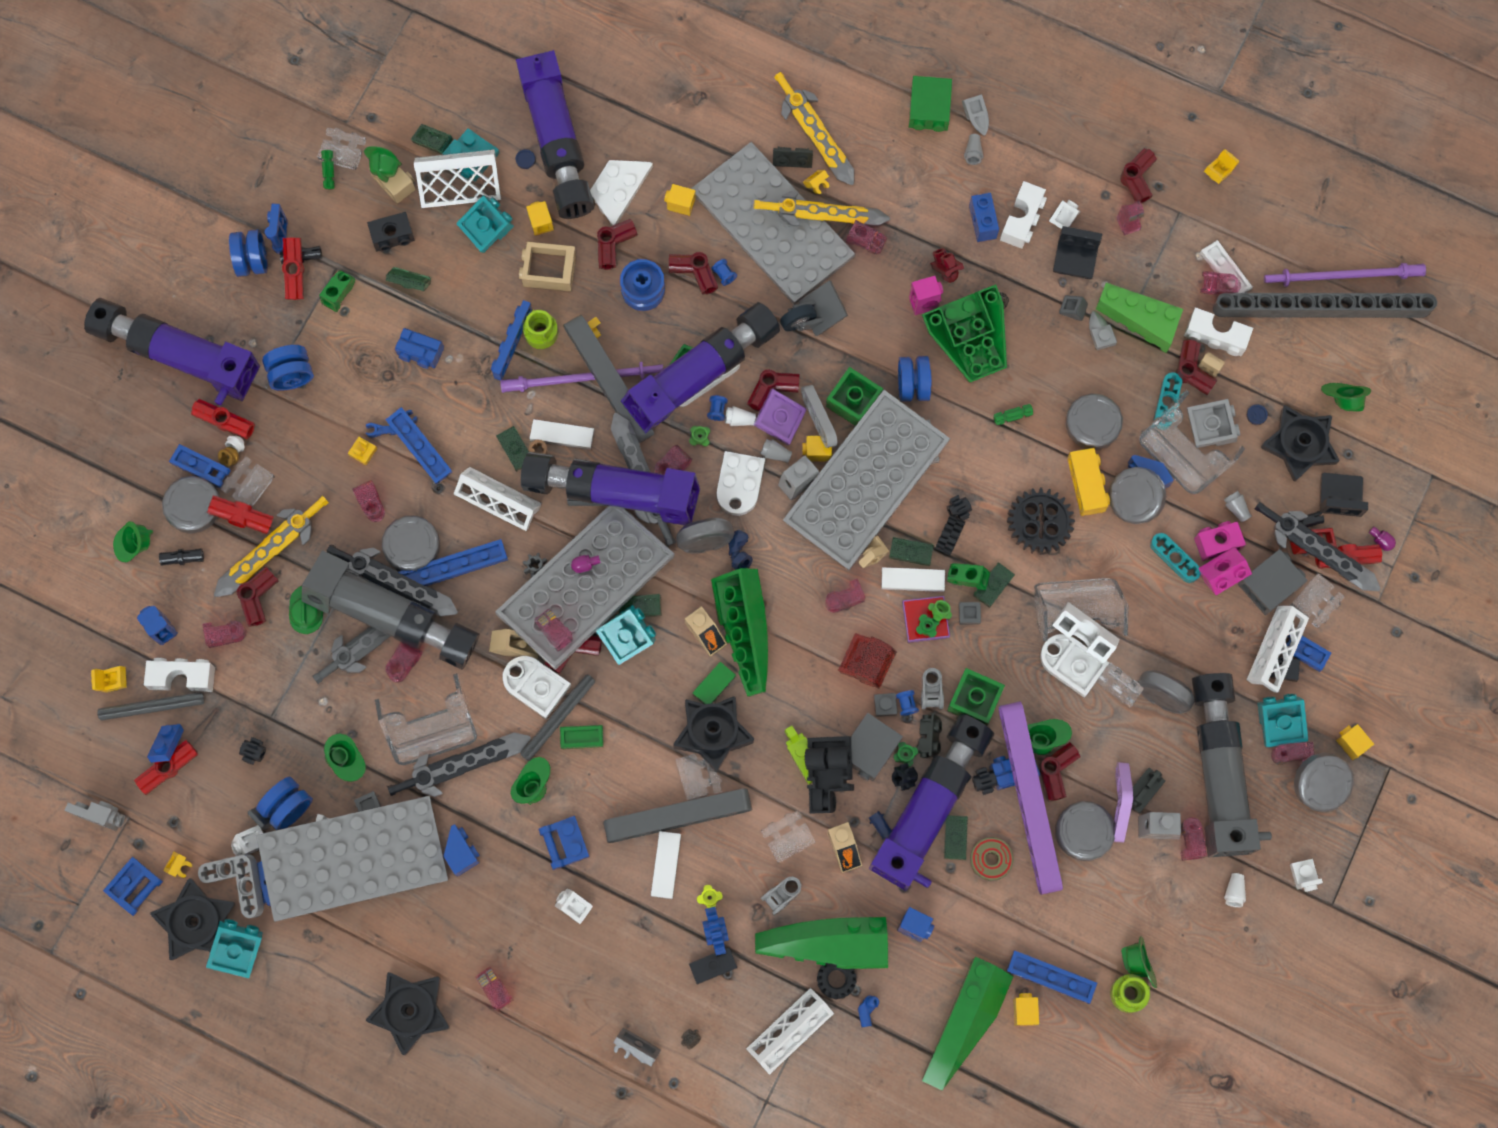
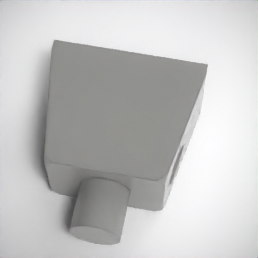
(799, 476)
(1160, 825)

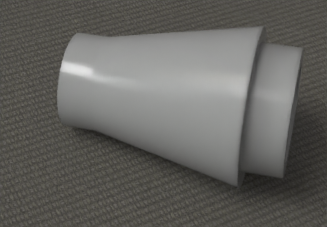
(974, 152)
(775, 451)
(1238, 506)

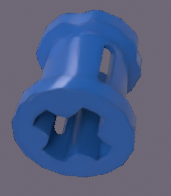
(724, 272)
(717, 408)
(907, 703)

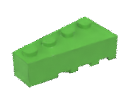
(1141, 314)

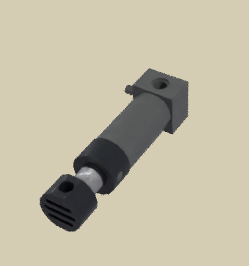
(335, 587)
(1224, 771)

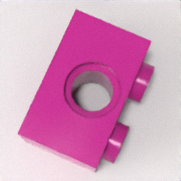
(925, 295)
(1210, 548)
(1225, 571)

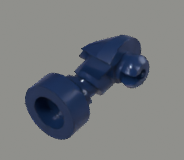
(738, 558)

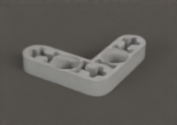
(238, 871)

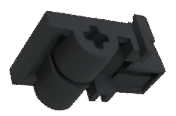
(829, 769)

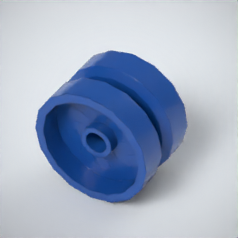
(248, 253)
(642, 285)
(287, 367)
(917, 378)
(284, 803)

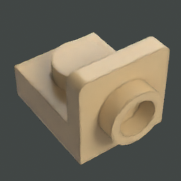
(1211, 364)
(873, 553)

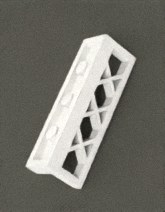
(502, 494)
(1275, 644)
(792, 1034)

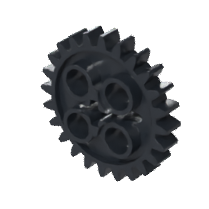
(1059, 522)

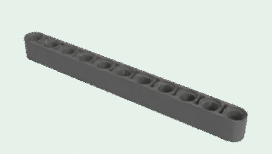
(1332, 300)

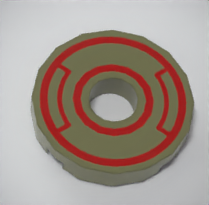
(980, 865)

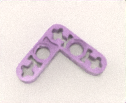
(1125, 800)

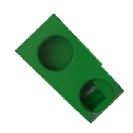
(336, 290)
(968, 575)

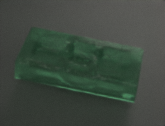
(432, 139)
(408, 279)
(513, 447)
(911, 551)
(997, 582)
(649, 604)
(955, 837)

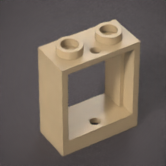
(542, 282)

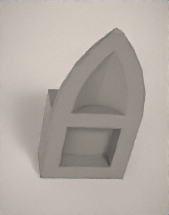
(977, 113)
(1101, 332)

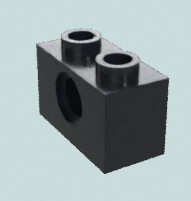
(381, 227)

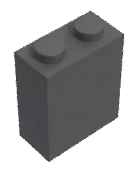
(1273, 582)
(872, 747)

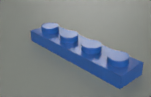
(508, 347)
(419, 445)
(1051, 977)

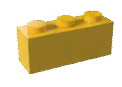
(1088, 481)

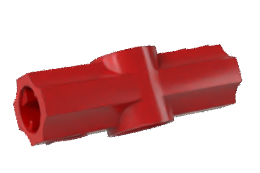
(293, 282)
(233, 423)
(240, 514)
(1362, 554)
(155, 776)

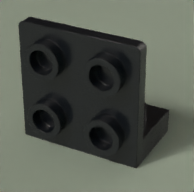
(1077, 252)
(1342, 495)

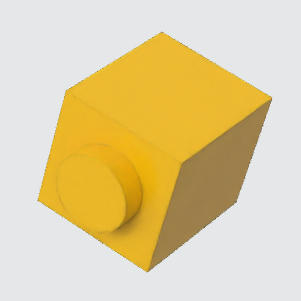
(680, 199)
(539, 218)
(815, 449)
(1354, 741)
(1026, 1010)

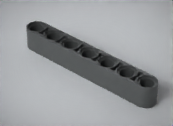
(602, 370)
(677, 815)

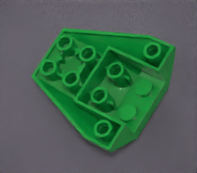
(971, 332)

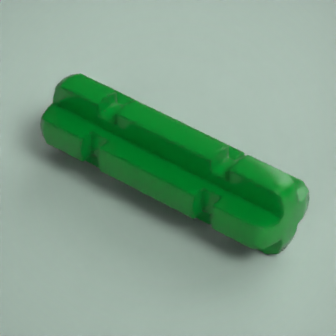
(328, 169)
(1013, 414)

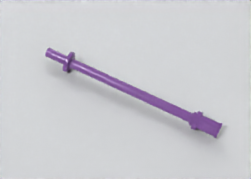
(1403, 271)
(523, 383)

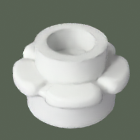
(235, 442)

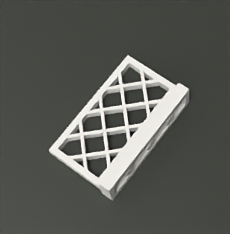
(452, 162)

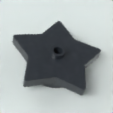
(1315, 438)
(712, 717)
(177, 919)
(393, 1010)

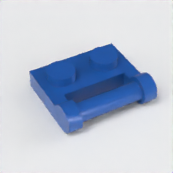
(277, 228)
(571, 841)
(127, 881)

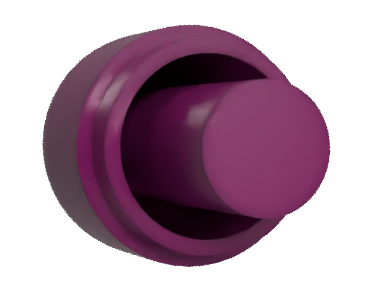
(1383, 538)
(584, 563)

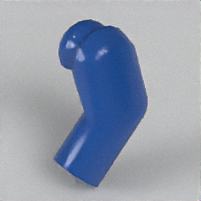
(866, 1008)

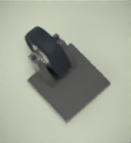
(815, 311)

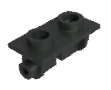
(787, 158)
(931, 727)
(1146, 788)

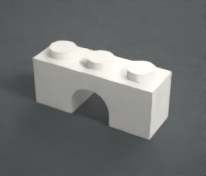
(1018, 229)
(1202, 330)
(1098, 640)
(162, 672)

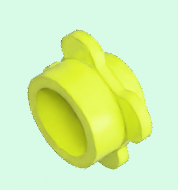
(708, 891)

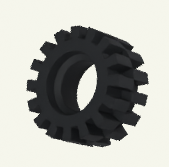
(950, 535)
(833, 992)

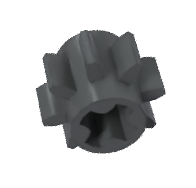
(534, 559)

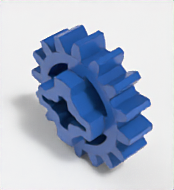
(715, 931)

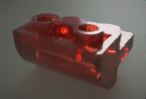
(867, 660)

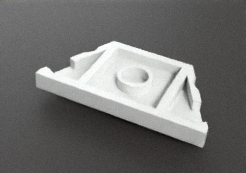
(618, 186)

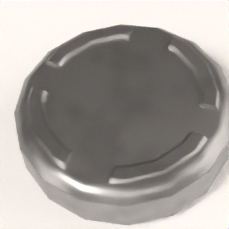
(1094, 421)
(1137, 495)
(187, 504)
(705, 535)
(410, 543)
(1166, 691)
(1323, 782)
(1085, 831)

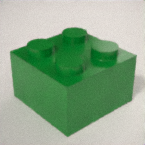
(853, 396)
(976, 696)

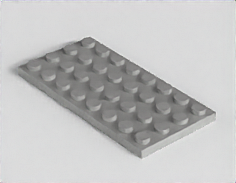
(789, 255)
(866, 480)
(586, 599)
(351, 858)

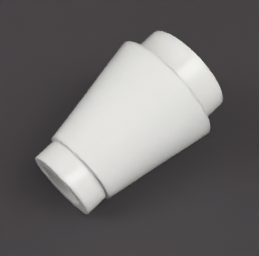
(739, 417)
(1235, 892)

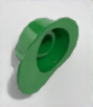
(382, 162)
(1347, 396)
(131, 541)
(302, 616)
(1048, 734)
(344, 757)
(531, 783)
(1137, 961)

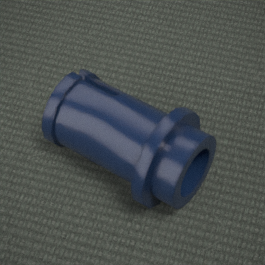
(880, 824)

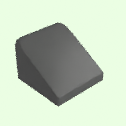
(1074, 307)
(259, 819)

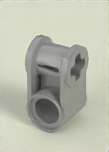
(932, 694)
(781, 896)

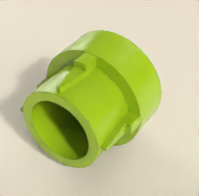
(541, 339)
(1141, 989)

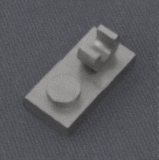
(638, 1047)

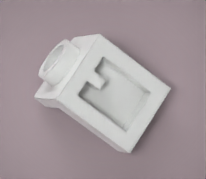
(1065, 214)
(246, 841)
(1305, 875)
(573, 905)

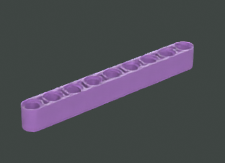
(1030, 798)

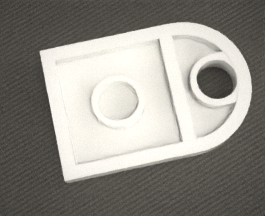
(739, 481)
(1072, 664)
(536, 685)

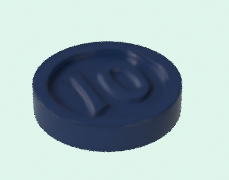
(525, 159)
(1257, 414)

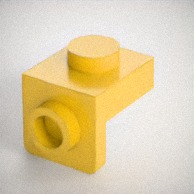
(1222, 166)
(109, 679)

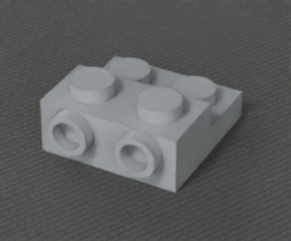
(1213, 423)
(101, 814)

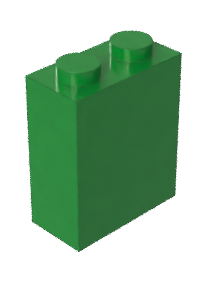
(930, 103)

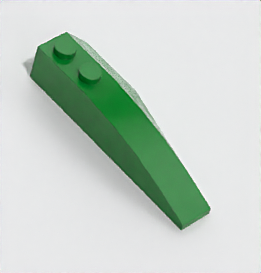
(743, 615)
(837, 941)
(969, 1019)

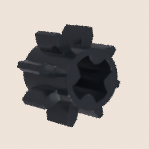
(959, 507)
(252, 750)
(904, 776)
(984, 781)

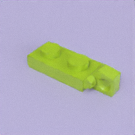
(796, 746)

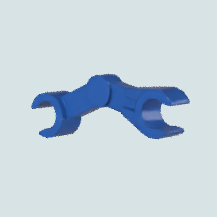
(380, 430)

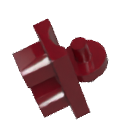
(946, 265)

